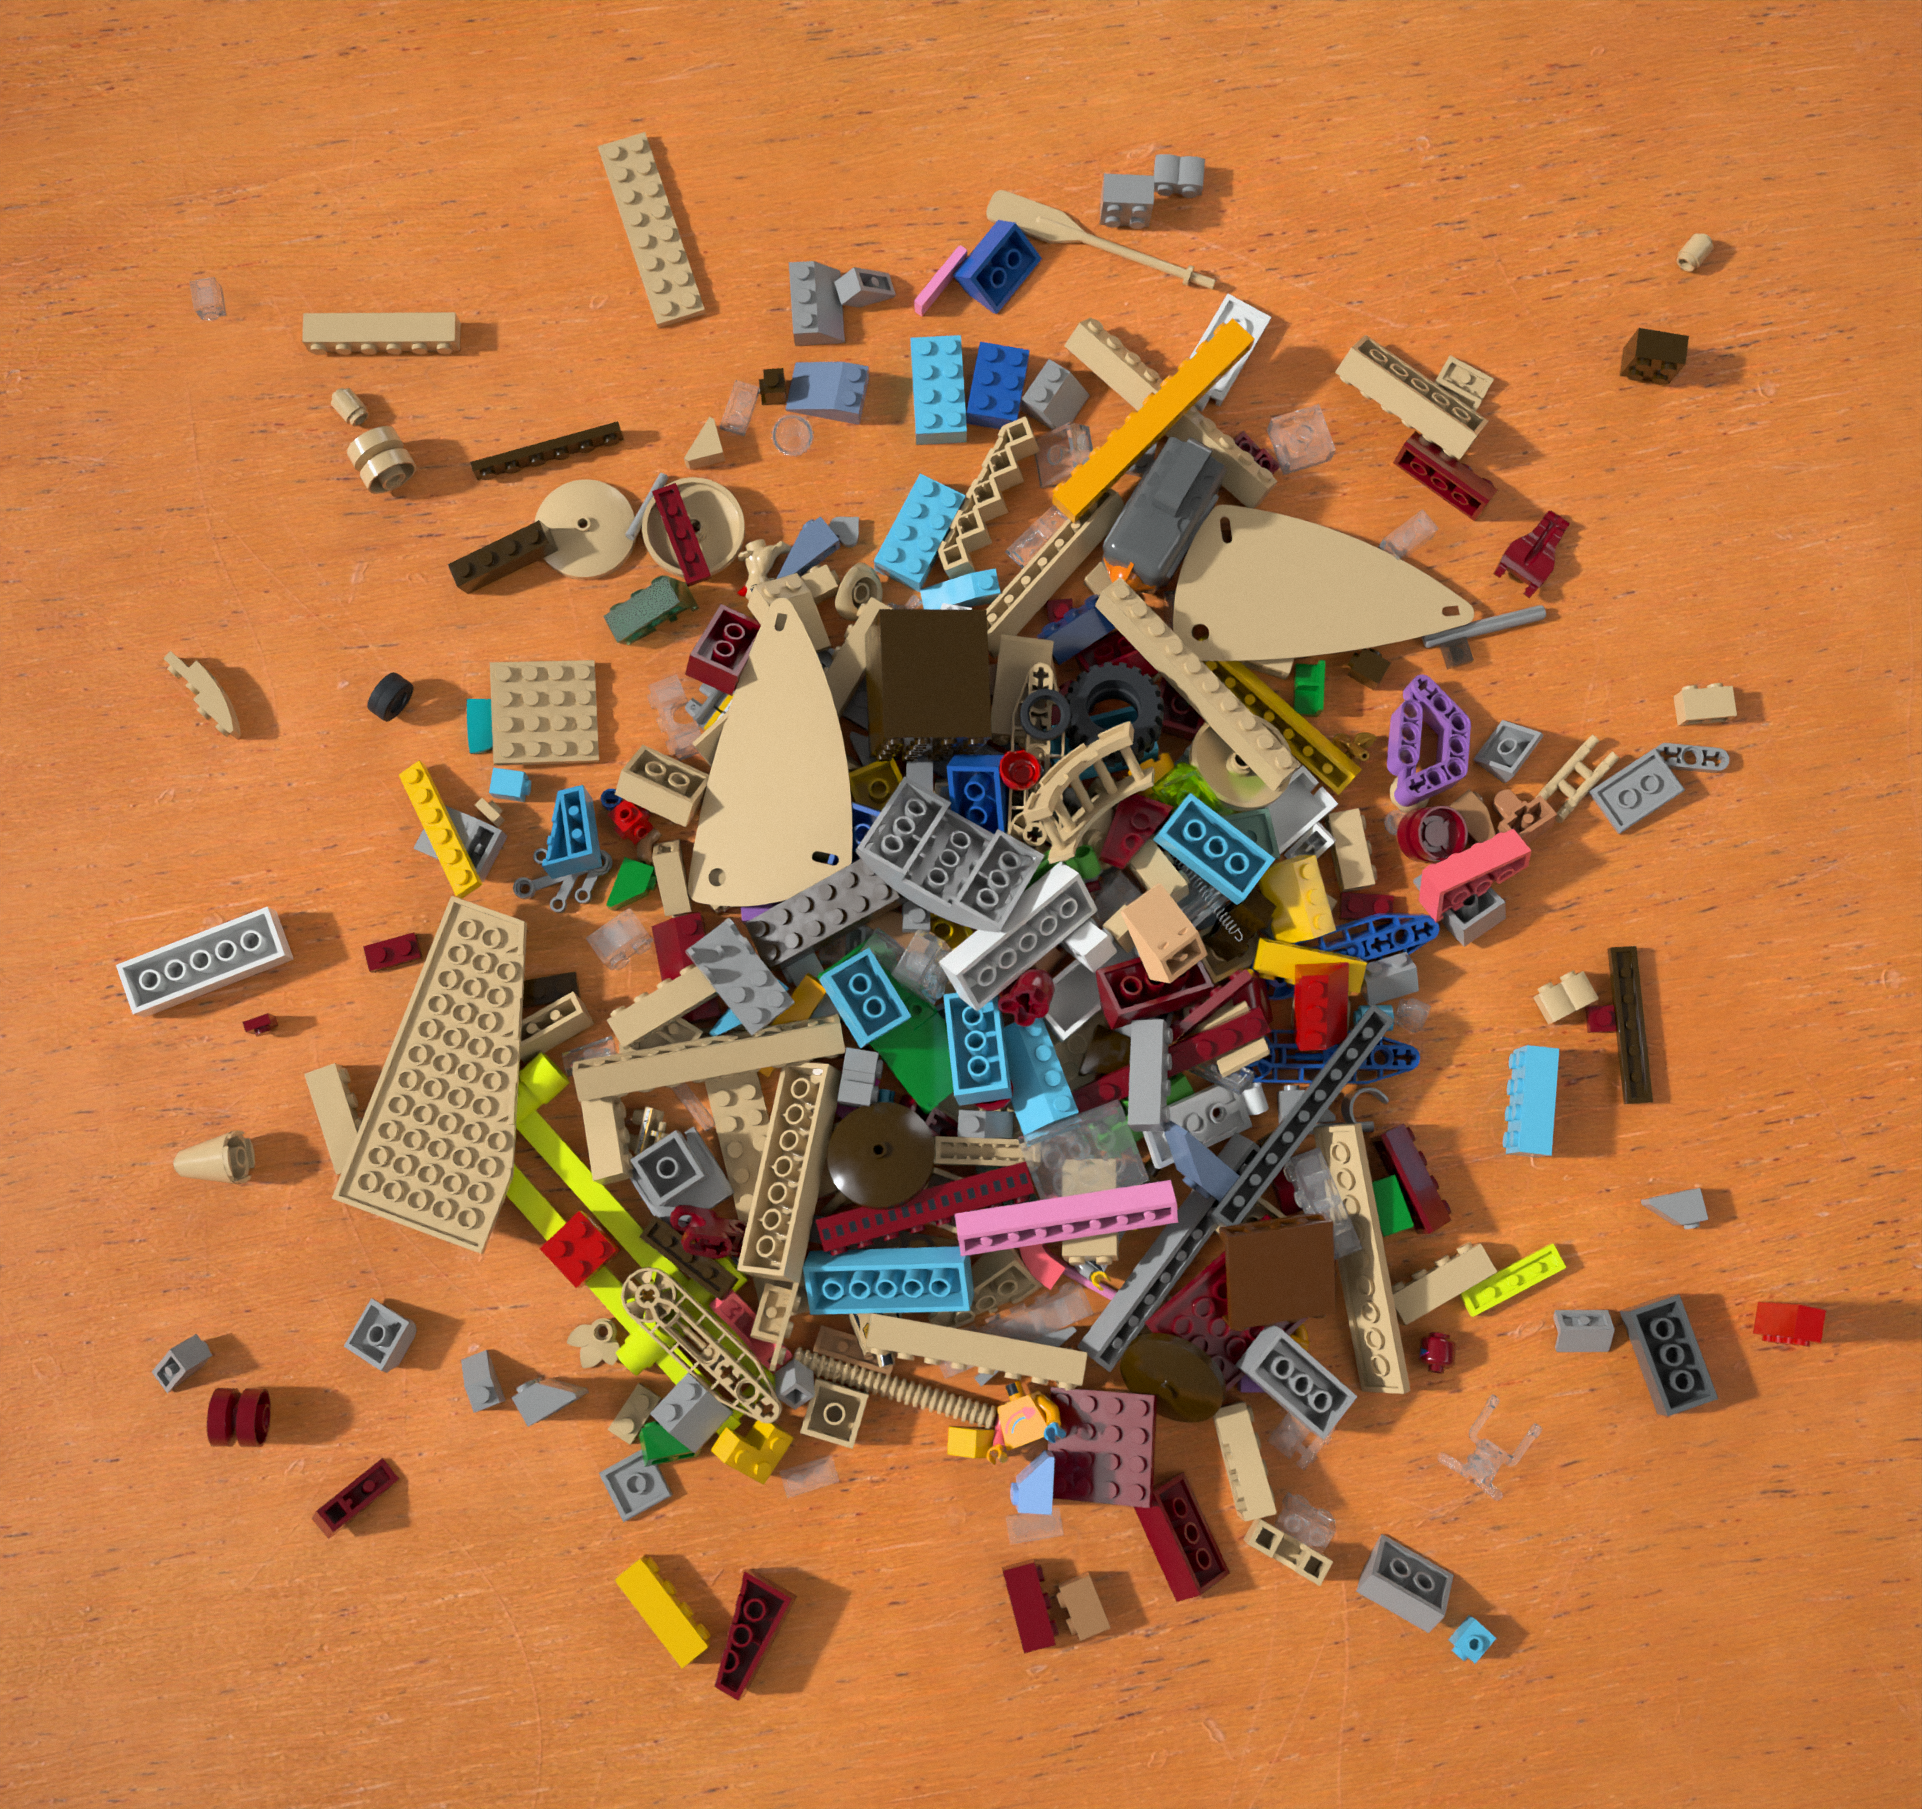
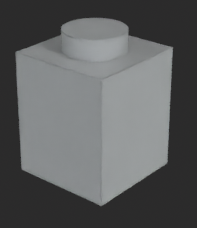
(794, 1384)

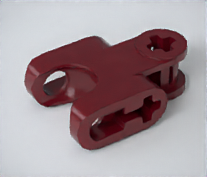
(714, 1235)

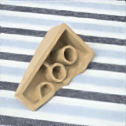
(996, 1280)

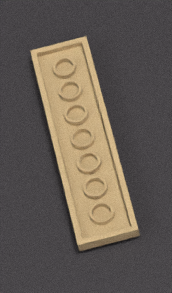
(651, 230)

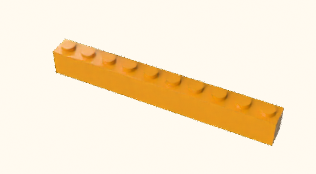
(1152, 421)

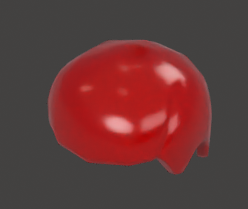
(1020, 770)

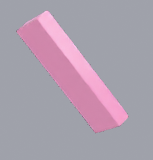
(940, 281)

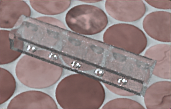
(1035, 1320)

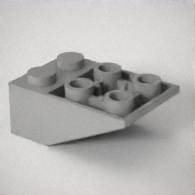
(479, 838)

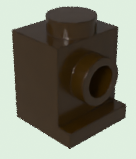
(773, 387)

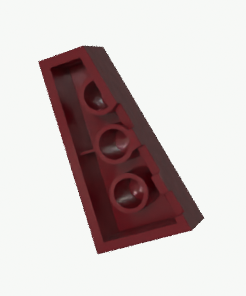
(755, 1624)

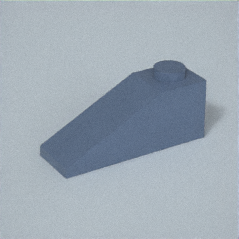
(810, 548)

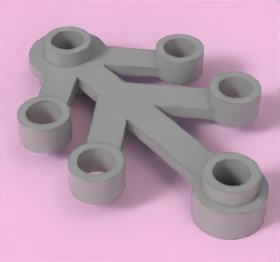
(567, 885)

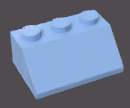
(1034, 1486)

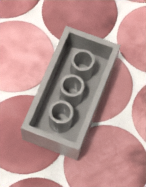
(1296, 1381)

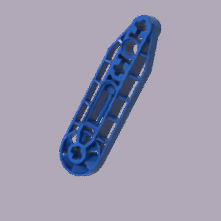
(1360, 943)
(1389, 1051)

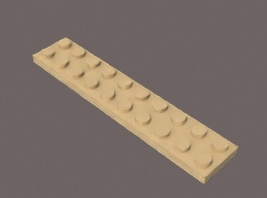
(742, 1133)
(1365, 1272)

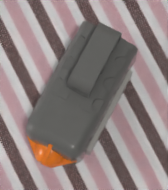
(1163, 515)

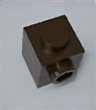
(1368, 667)

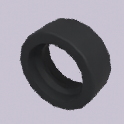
(1051, 695)

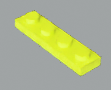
(1512, 1280)

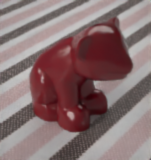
(1028, 996)

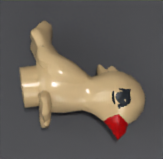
(759, 562)

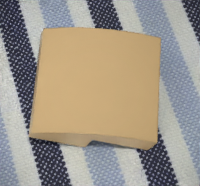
(1464, 382)

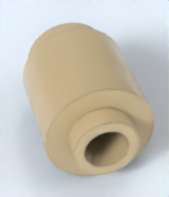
(1694, 252)
(349, 406)

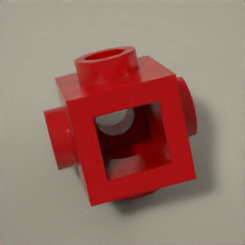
(631, 821)

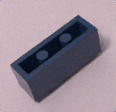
(1076, 630)

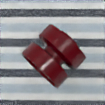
(1432, 833)
(238, 1417)

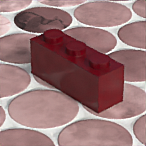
(1030, 1605)

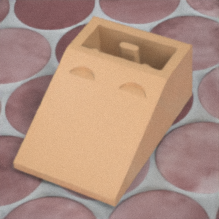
(1163, 935)

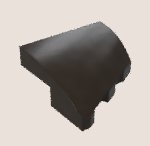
(1106, 1052)

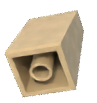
(1014, 661)

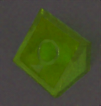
(1180, 783)

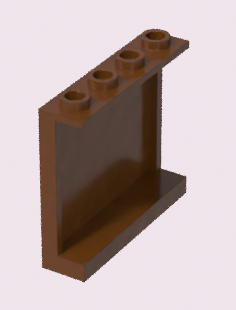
(1279, 1270)

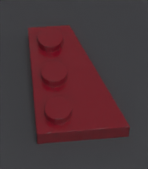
(1132, 827)

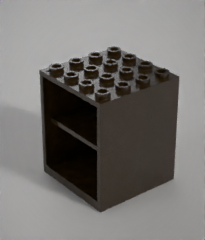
(927, 683)

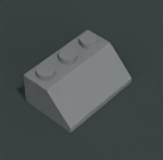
(815, 304)
(541, 1399)
(1405, 1584)

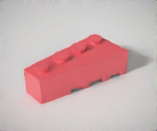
(1471, 872)

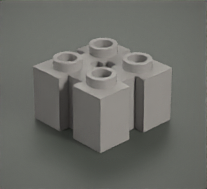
(859, 1078)

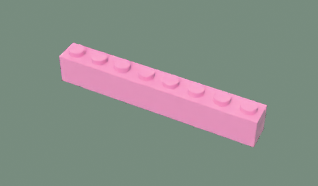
(1066, 1218)

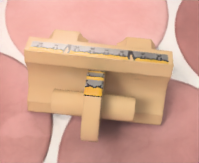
(651, 1129)

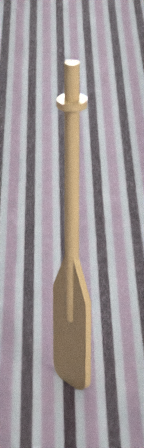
(1056, 227)

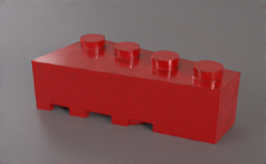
(1789, 1323)

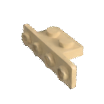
(773, 1317)

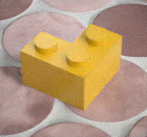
(757, 1453)

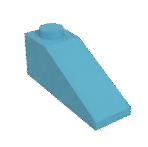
(964, 591)

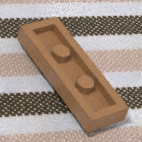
(846, 1348)

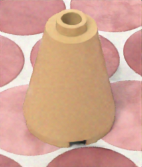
(218, 1159)

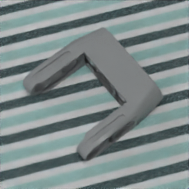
(704, 1195)

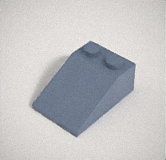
(829, 390)
(1198, 1164)

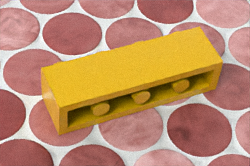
(1279, 959)
(663, 1610)

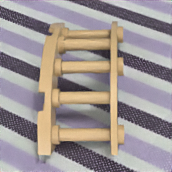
(1066, 772)

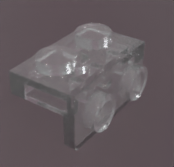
(1306, 1522)

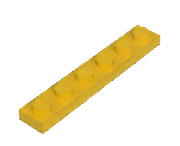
(440, 830)

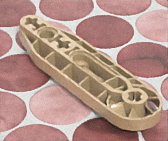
(1041, 751)
(713, 1356)

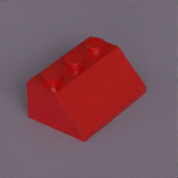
(1320, 1005)

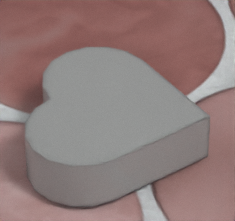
(846, 530)

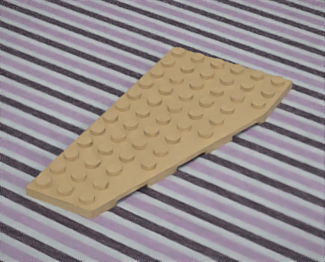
(445, 1105)

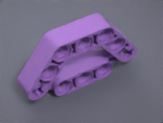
(1427, 702)

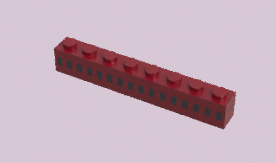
(931, 1205)

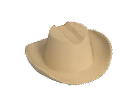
(857, 587)

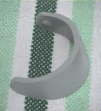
(1347, 1102)

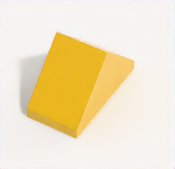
(970, 1441)

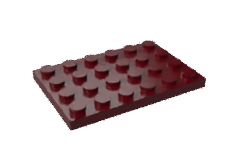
(1198, 1318)

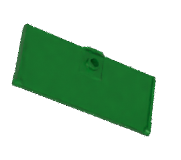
(915, 1049)

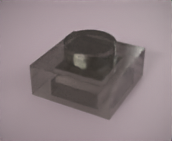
(1456, 652)

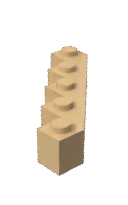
(985, 498)

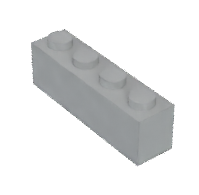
(1149, 1075)

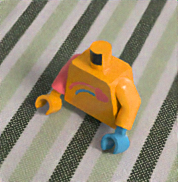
(1023, 1421)

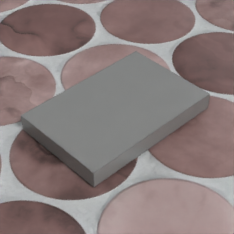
(1636, 791)

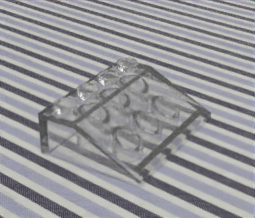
(1084, 1154)

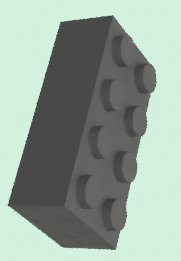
(1668, 1354)

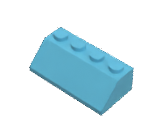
(1038, 1080)

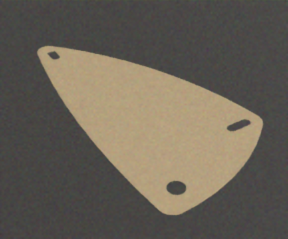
(1300, 591)
(775, 777)

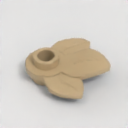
(593, 1345)

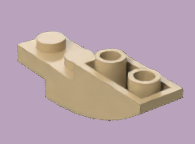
(209, 694)

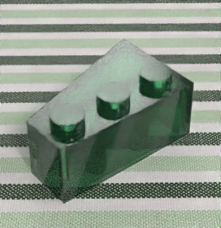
(649, 608)

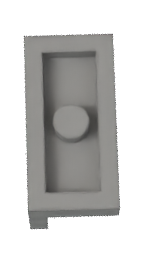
(1583, 1330)

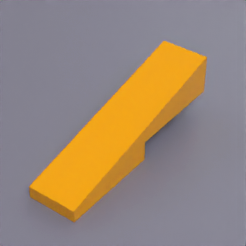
(806, 999)

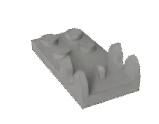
(740, 977)

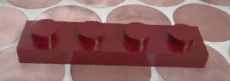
(681, 534)
(1219, 997)

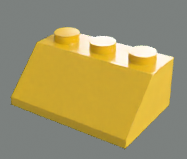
(1300, 899)

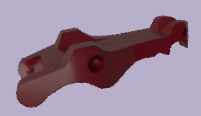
(1533, 555)

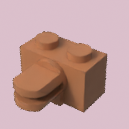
(1525, 818)

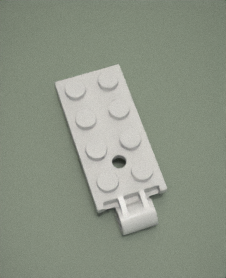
(1252, 321)
(1196, 1117)

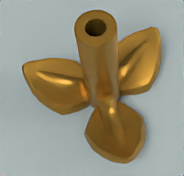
(1357, 749)

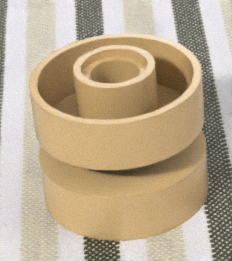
(381, 459)

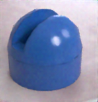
(609, 796)

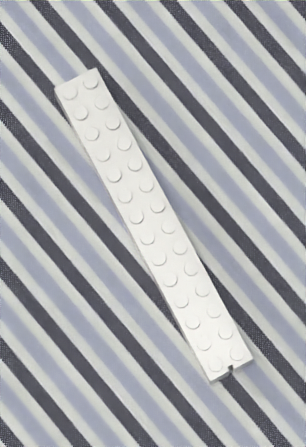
(1076, 987)

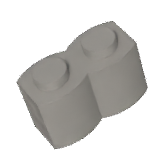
(1178, 175)

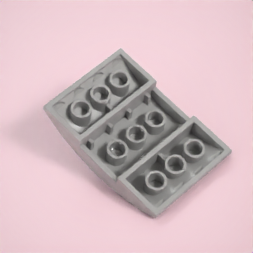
(947, 859)

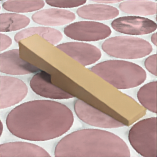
(976, 1151)

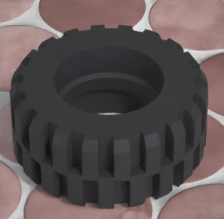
(1119, 684)

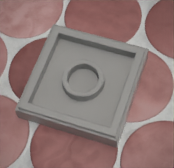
(634, 1485)

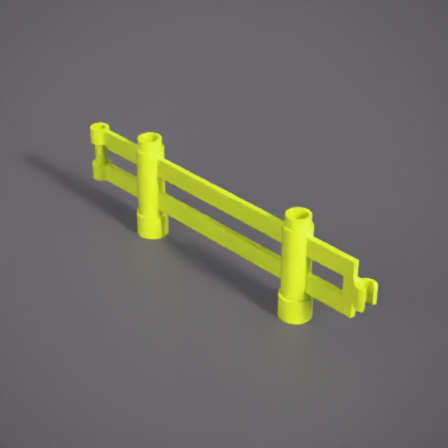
(538, 1086)

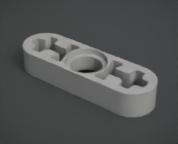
(1709, 752)

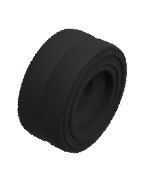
(390, 696)

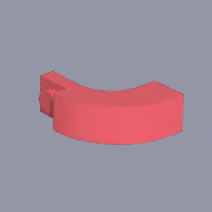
(1043, 1263)
(741, 1319)

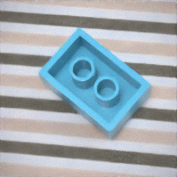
(864, 997)

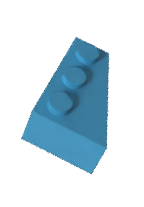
(574, 835)

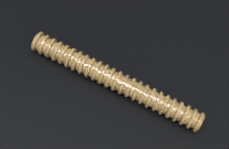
(897, 1389)

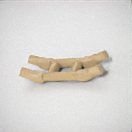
(1575, 763)

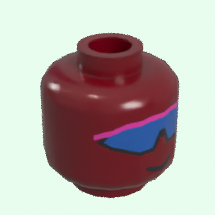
(1437, 1352)

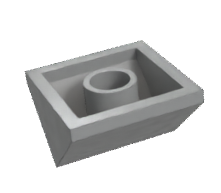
(1507, 750)

